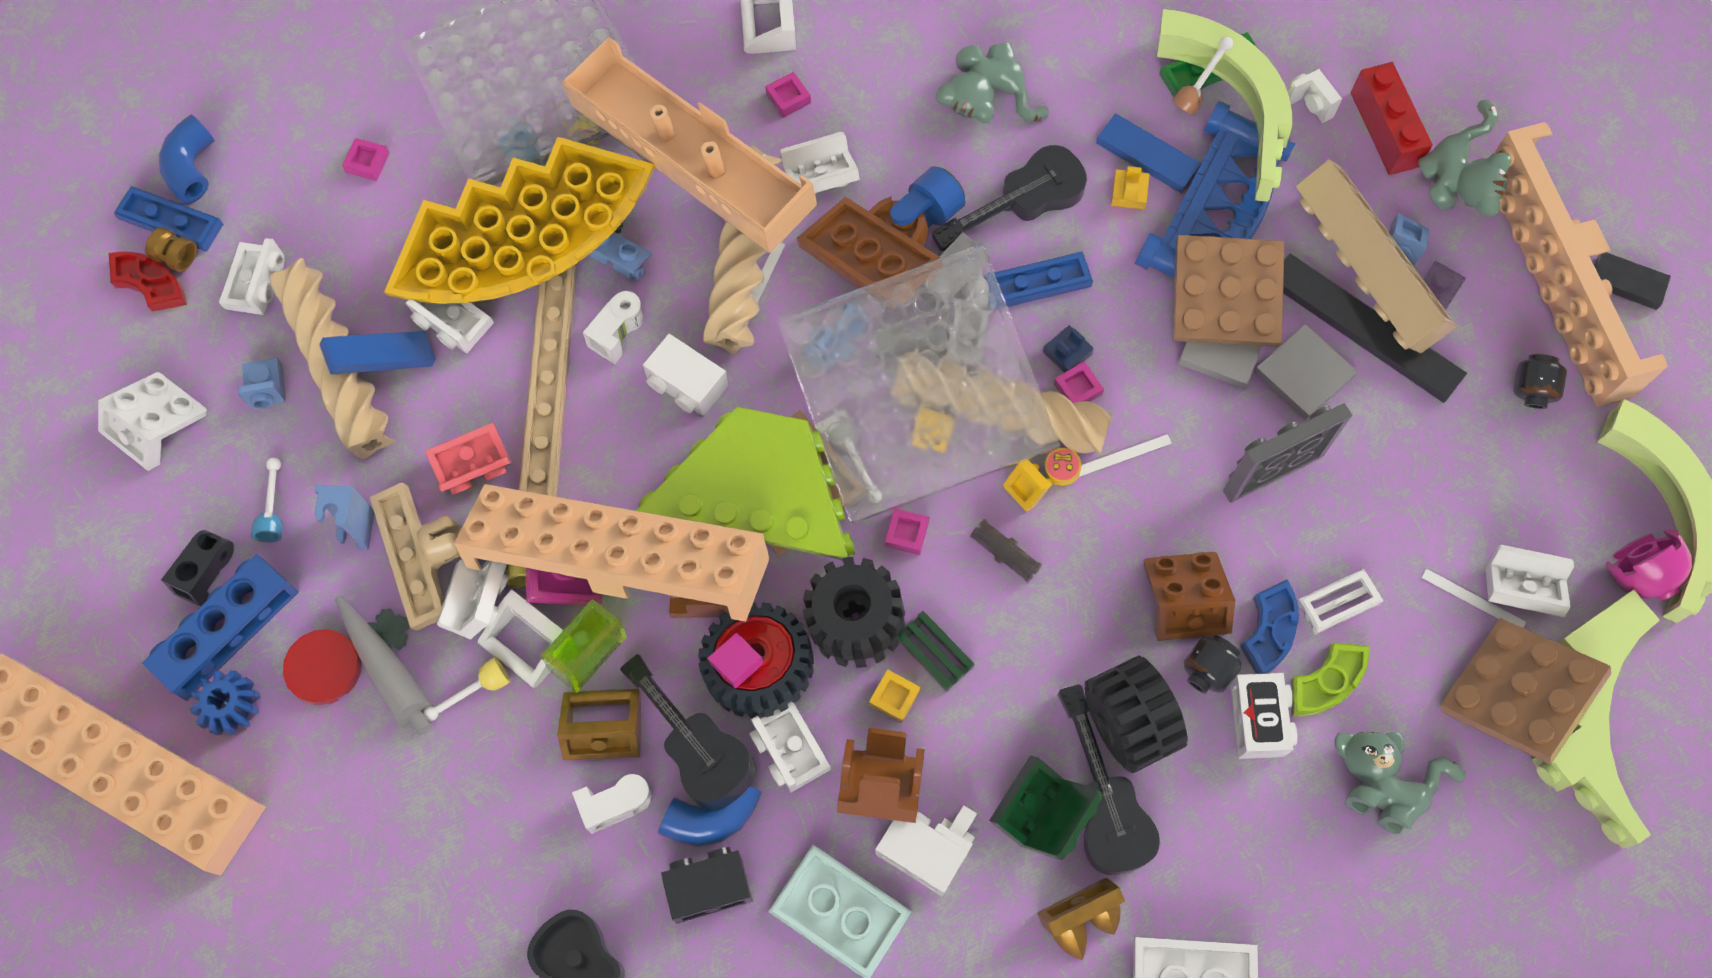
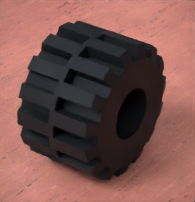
(850, 591)
(1136, 713)

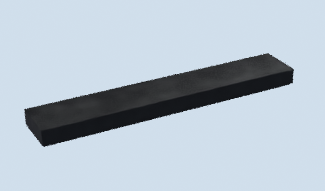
(1368, 329)

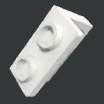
(821, 161)
(249, 281)
(454, 322)
(1529, 580)
(472, 598)
(790, 746)

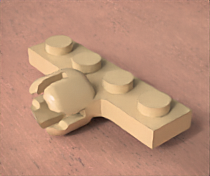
(415, 552)

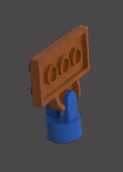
(887, 237)

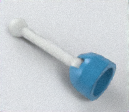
(267, 525)

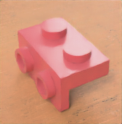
(468, 458)

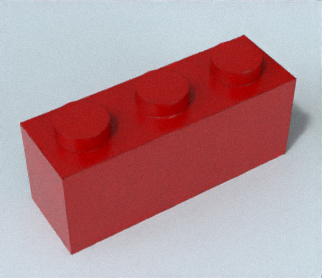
(1390, 118)

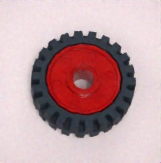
(785, 666)

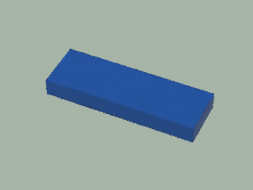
(1148, 153)
(153, 211)
(1044, 279)
(377, 352)

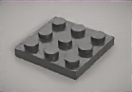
(1287, 452)

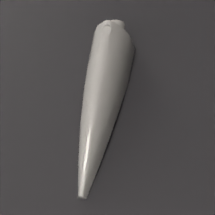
(387, 672)

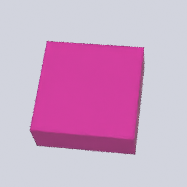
(788, 94)
(365, 159)
(1079, 384)
(907, 531)
(735, 660)

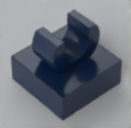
(1068, 349)

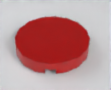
(321, 667)

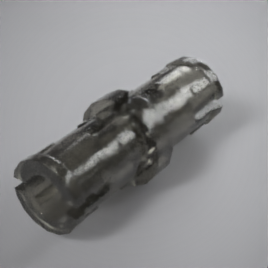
(1006, 550)

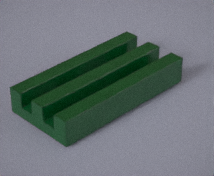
(939, 634)

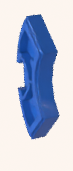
(1275, 628)

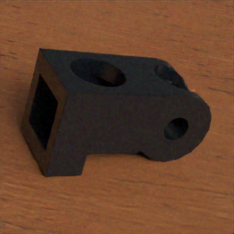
(198, 566)

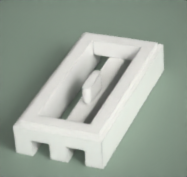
(1313, 614)

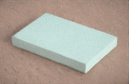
(840, 912)

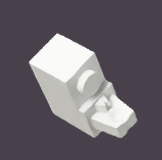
(927, 853)

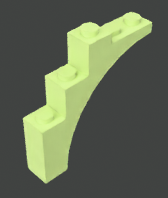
(1587, 756)

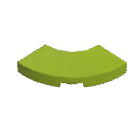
(1332, 681)

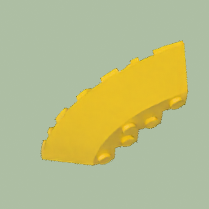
(519, 232)

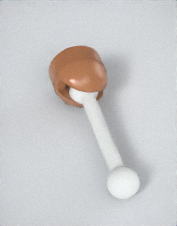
(1190, 97)

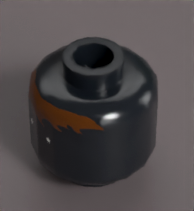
(1540, 381)
(1212, 664)

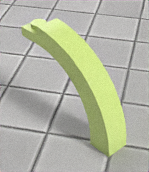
(1682, 484)

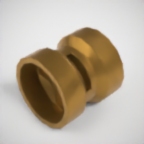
(166, 247)

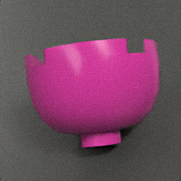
(1652, 565)

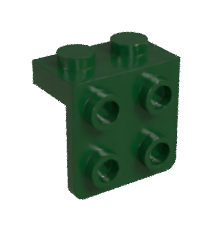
(1045, 810)

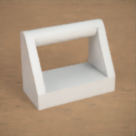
(776, 40)
(512, 606)

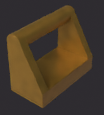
(600, 738)

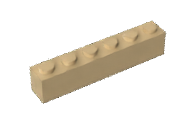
(1375, 257)

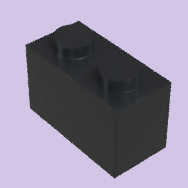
(706, 885)

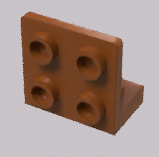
(1190, 596)

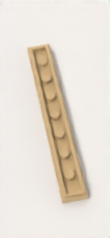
(548, 384)

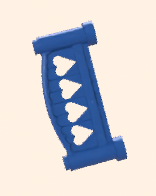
(1233, 138)

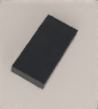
(1633, 280)

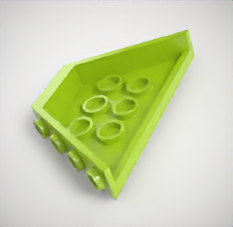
(761, 478)

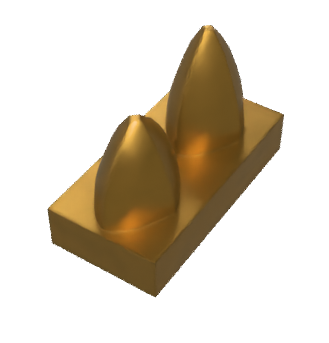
(1067, 917)

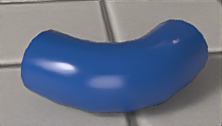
(179, 156)
(702, 826)

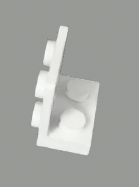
(144, 415)

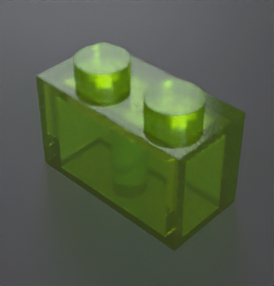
(584, 645)

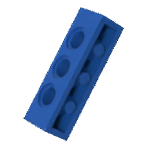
(215, 648)

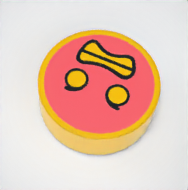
(1063, 466)

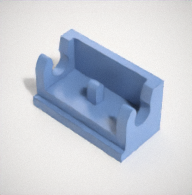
(350, 512)

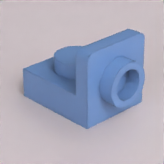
(1409, 236)
(262, 383)

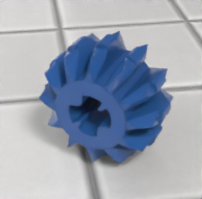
(216, 693)

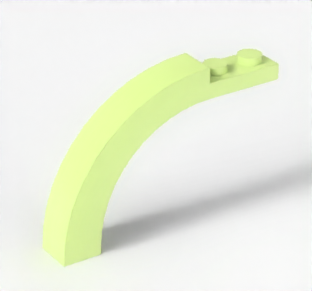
(1248, 71)

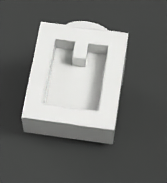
(1318, 94)

